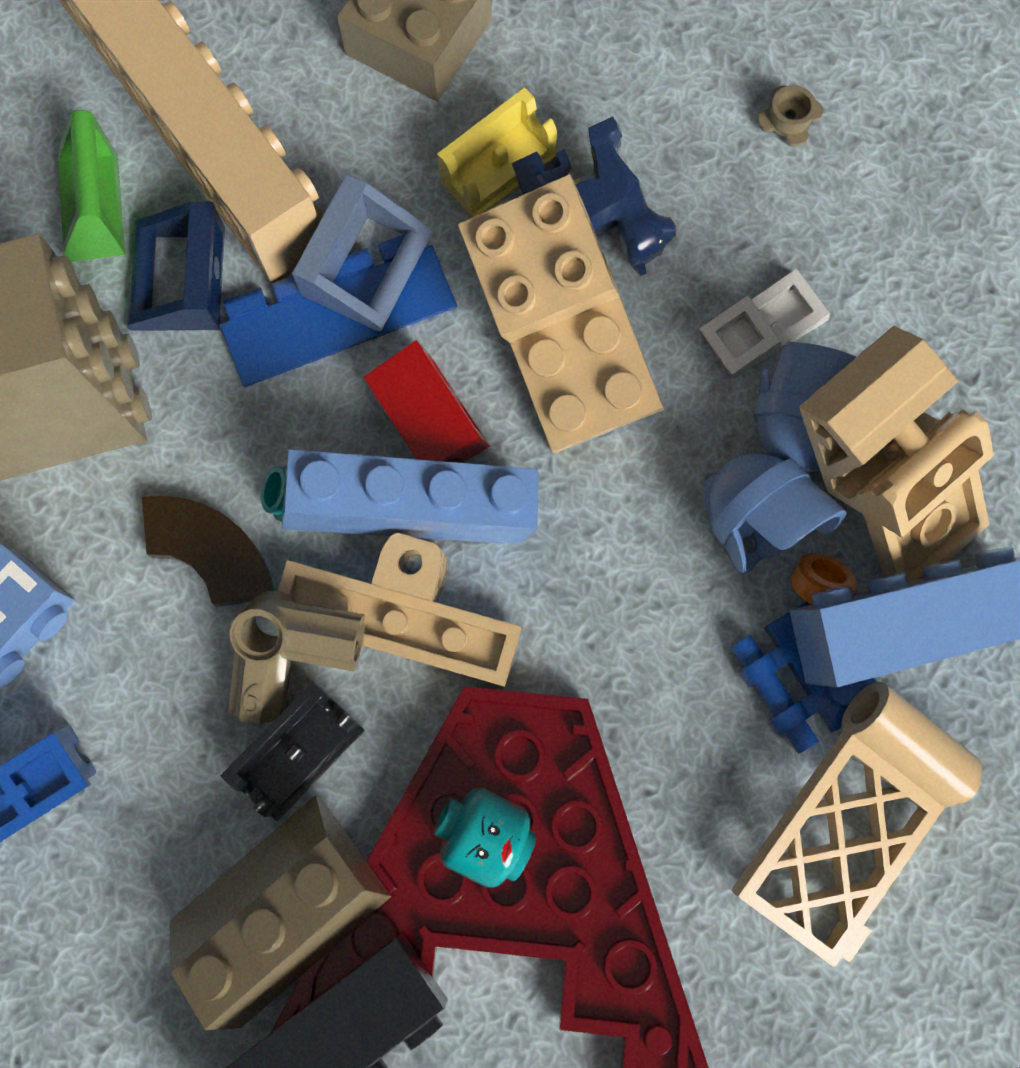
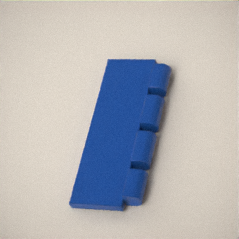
(300, 331)

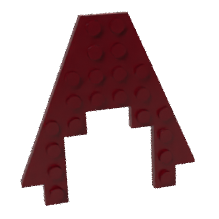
(574, 901)

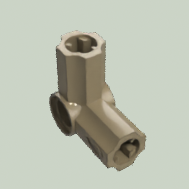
(264, 661)

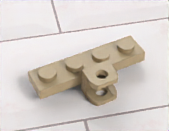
(405, 614)

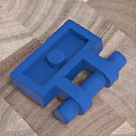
(791, 716)

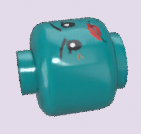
(485, 837)

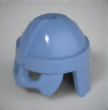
(797, 376)
(767, 501)

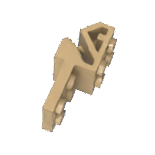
(561, 314)
(894, 461)

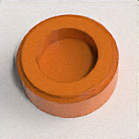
(819, 573)

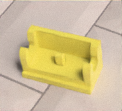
(478, 163)

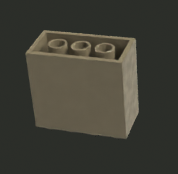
(61, 366)

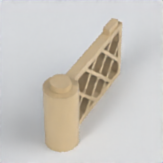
(918, 764)

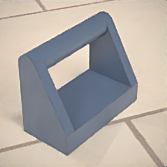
(335, 237)

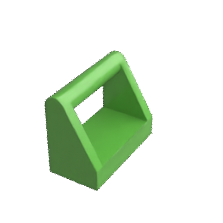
(89, 191)

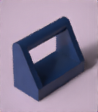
(203, 270)

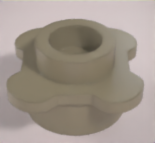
(796, 101)

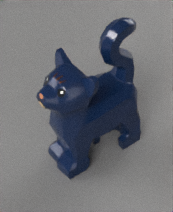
(609, 195)

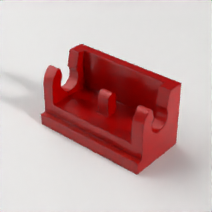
(425, 407)

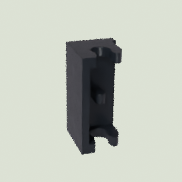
(293, 752)

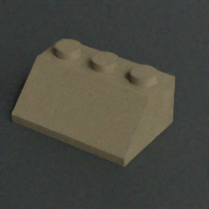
(271, 918)

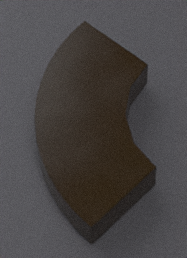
(209, 545)

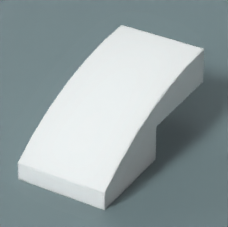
(764, 324)

